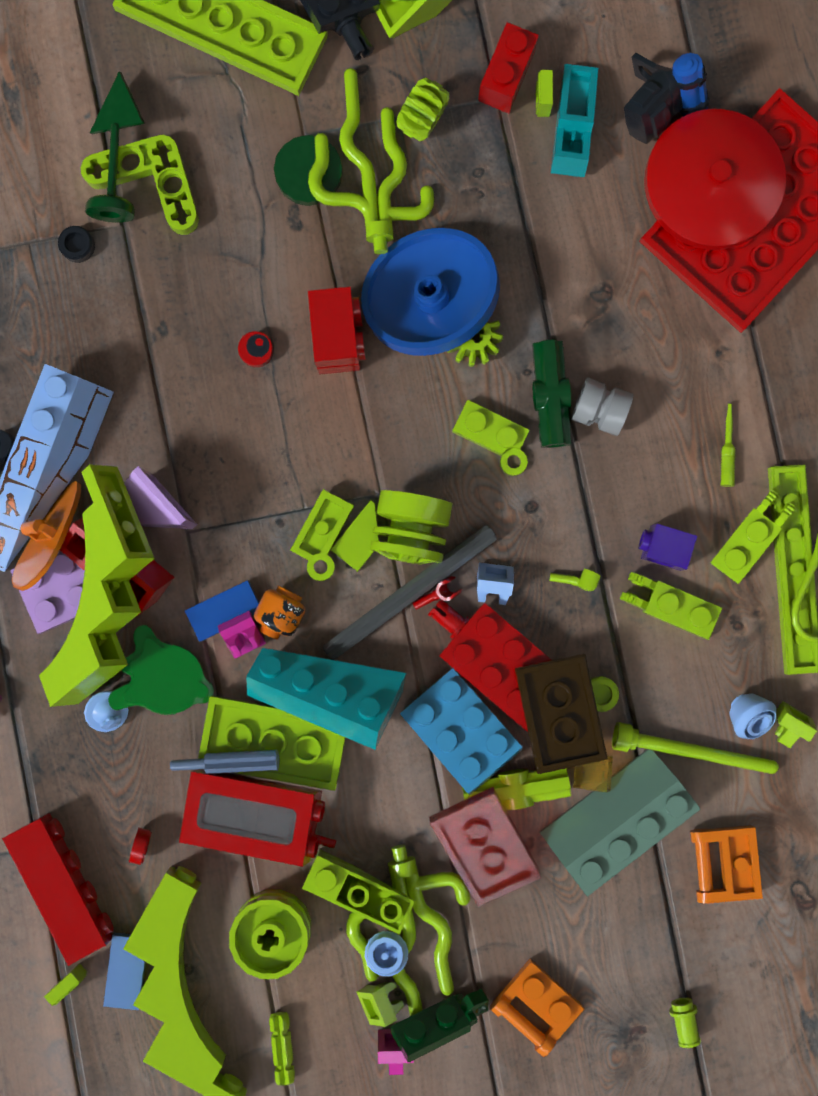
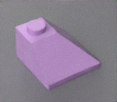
(154, 503)

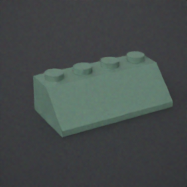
(618, 826)

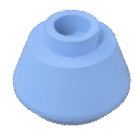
(752, 715)

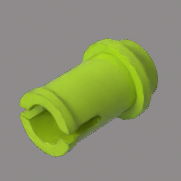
(684, 1015)

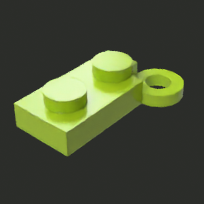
(493, 434)
(321, 532)

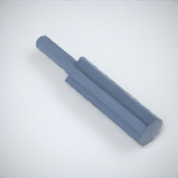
(231, 762)

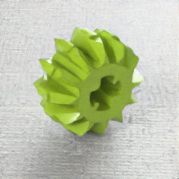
(422, 109)
(485, 344)

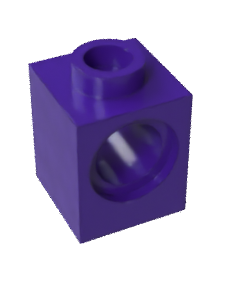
(667, 546)

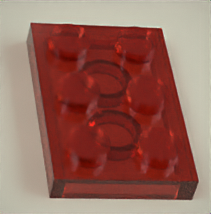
(485, 846)

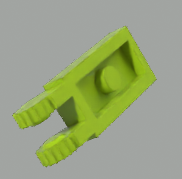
(751, 539)
(674, 606)

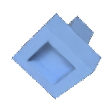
(495, 580)

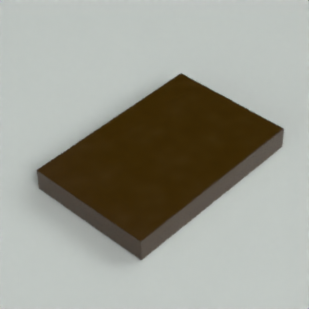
(561, 713)

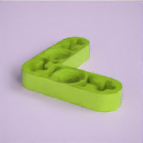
(149, 165)

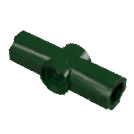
(551, 394)

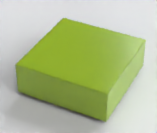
(544, 93)
(66, 985)

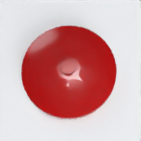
(715, 179)

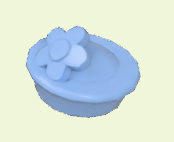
(100, 714)
(386, 953)

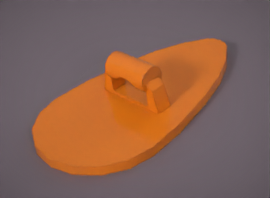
(46, 539)

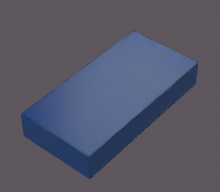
(220, 609)

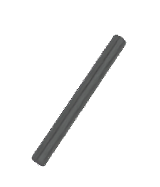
(409, 592)

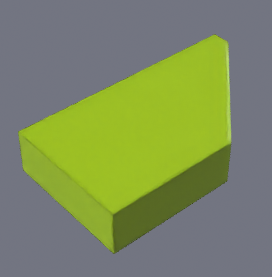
(356, 541)

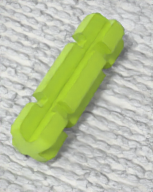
(282, 1048)

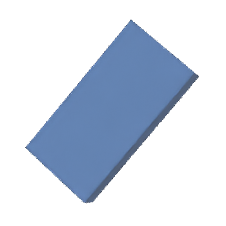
(124, 975)

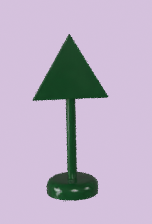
(116, 113)

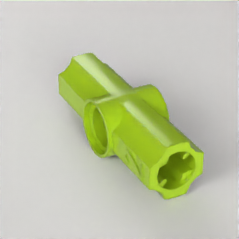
(523, 787)

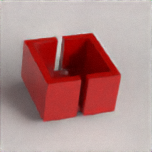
(333, 329)

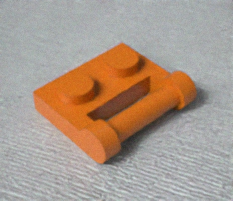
(738, 864)
(545, 998)

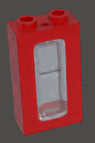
(252, 817)

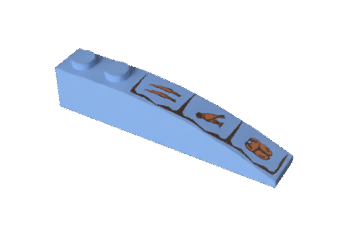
(47, 451)

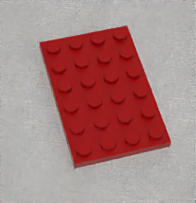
(748, 276)

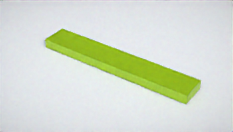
(792, 559)

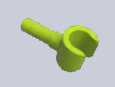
(588, 580)

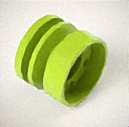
(411, 526)

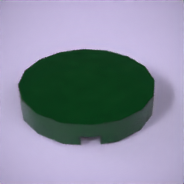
(293, 169)

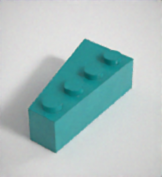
(328, 693)

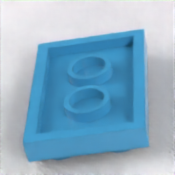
(461, 731)

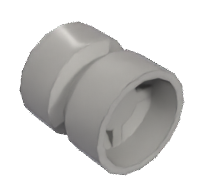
(602, 406)

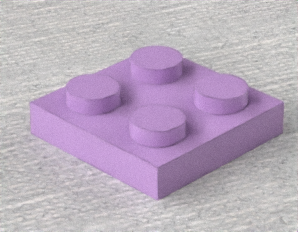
(56, 595)

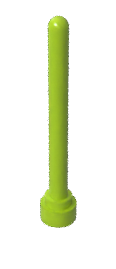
(627, 738)

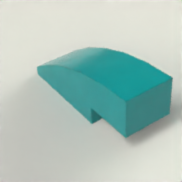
(574, 120)

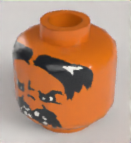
(279, 612)

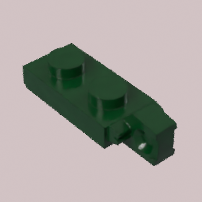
(439, 1024)

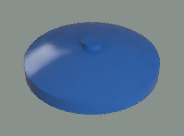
(430, 291)

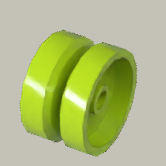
(265, 954)

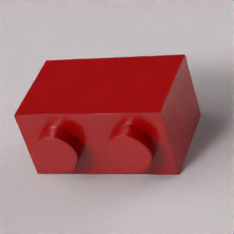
(508, 67)

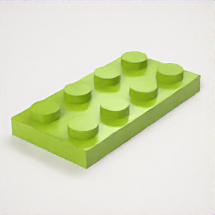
(306, 751)

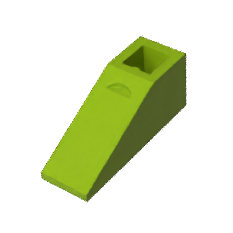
(357, 892)

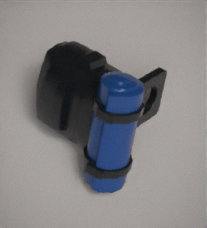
(665, 95)

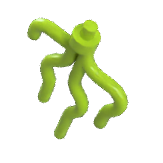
(374, 207)
(407, 881)

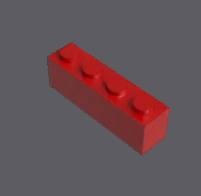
(59, 888)

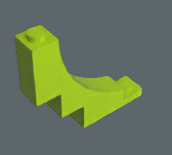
(113, 555)
(182, 1044)

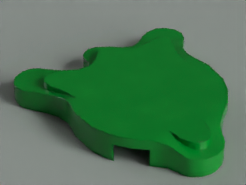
(162, 677)

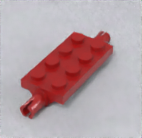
(486, 653)

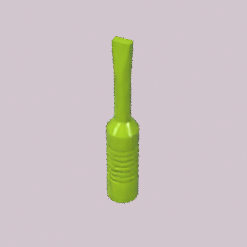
(728, 453)

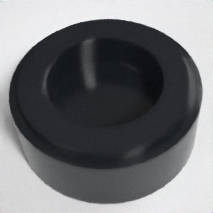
(76, 244)

